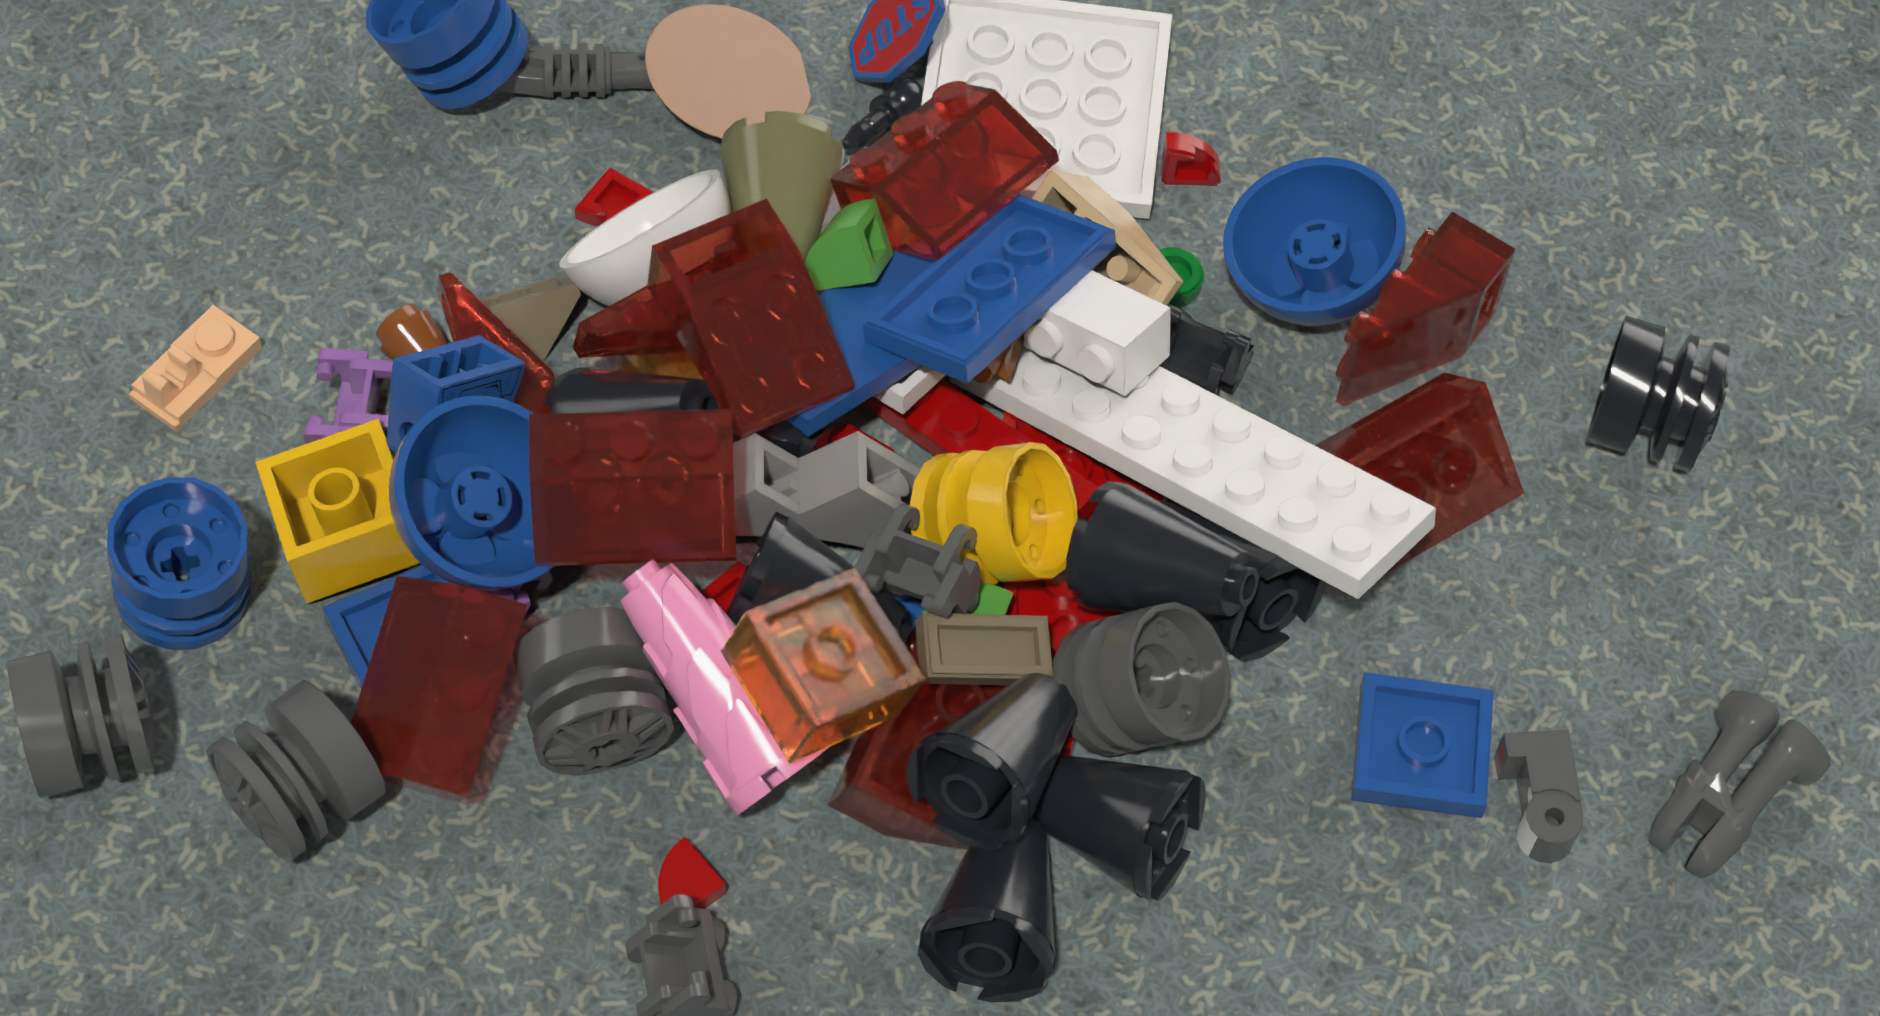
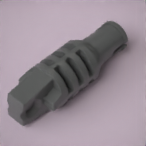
(578, 70)

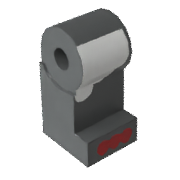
(1546, 790)

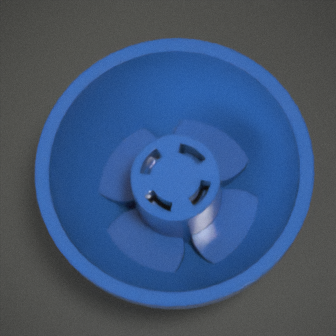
(1315, 240)
(481, 455)

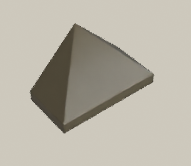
(536, 311)

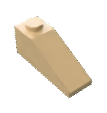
(1136, 258)

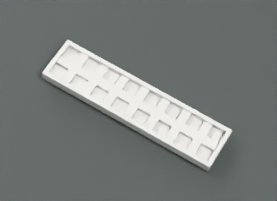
(1224, 467)

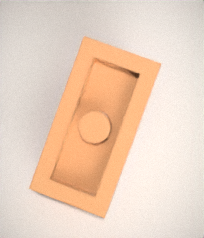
(195, 368)

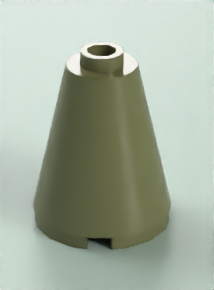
(788, 164)

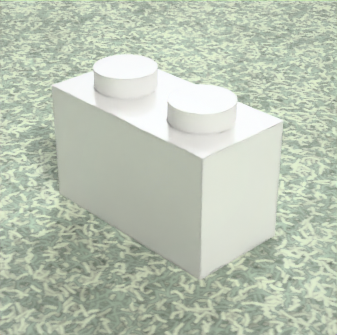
(1104, 333)

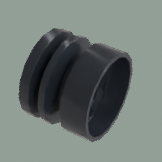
(1659, 394)

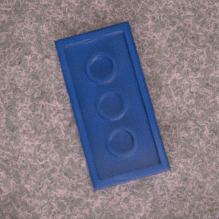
(989, 288)
(869, 365)

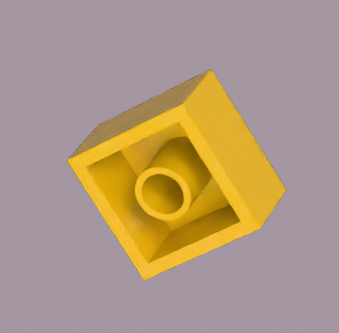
(335, 510)

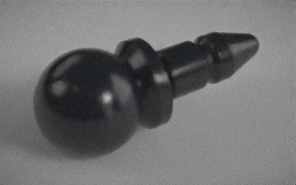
(897, 100)

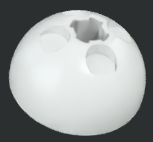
(617, 254)

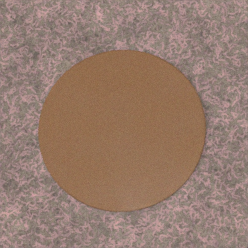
(724, 66)

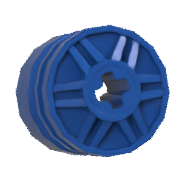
(450, 47)
(171, 532)

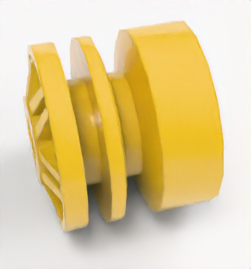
(1013, 499)

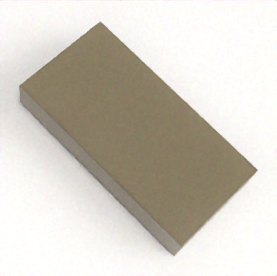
(982, 648)

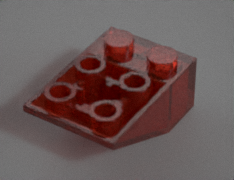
(1427, 310)
(749, 317)

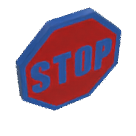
(893, 37)

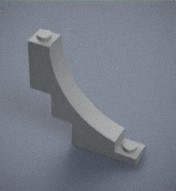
(832, 492)

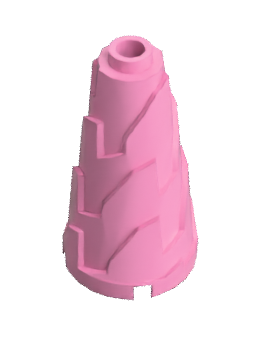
(684, 645)

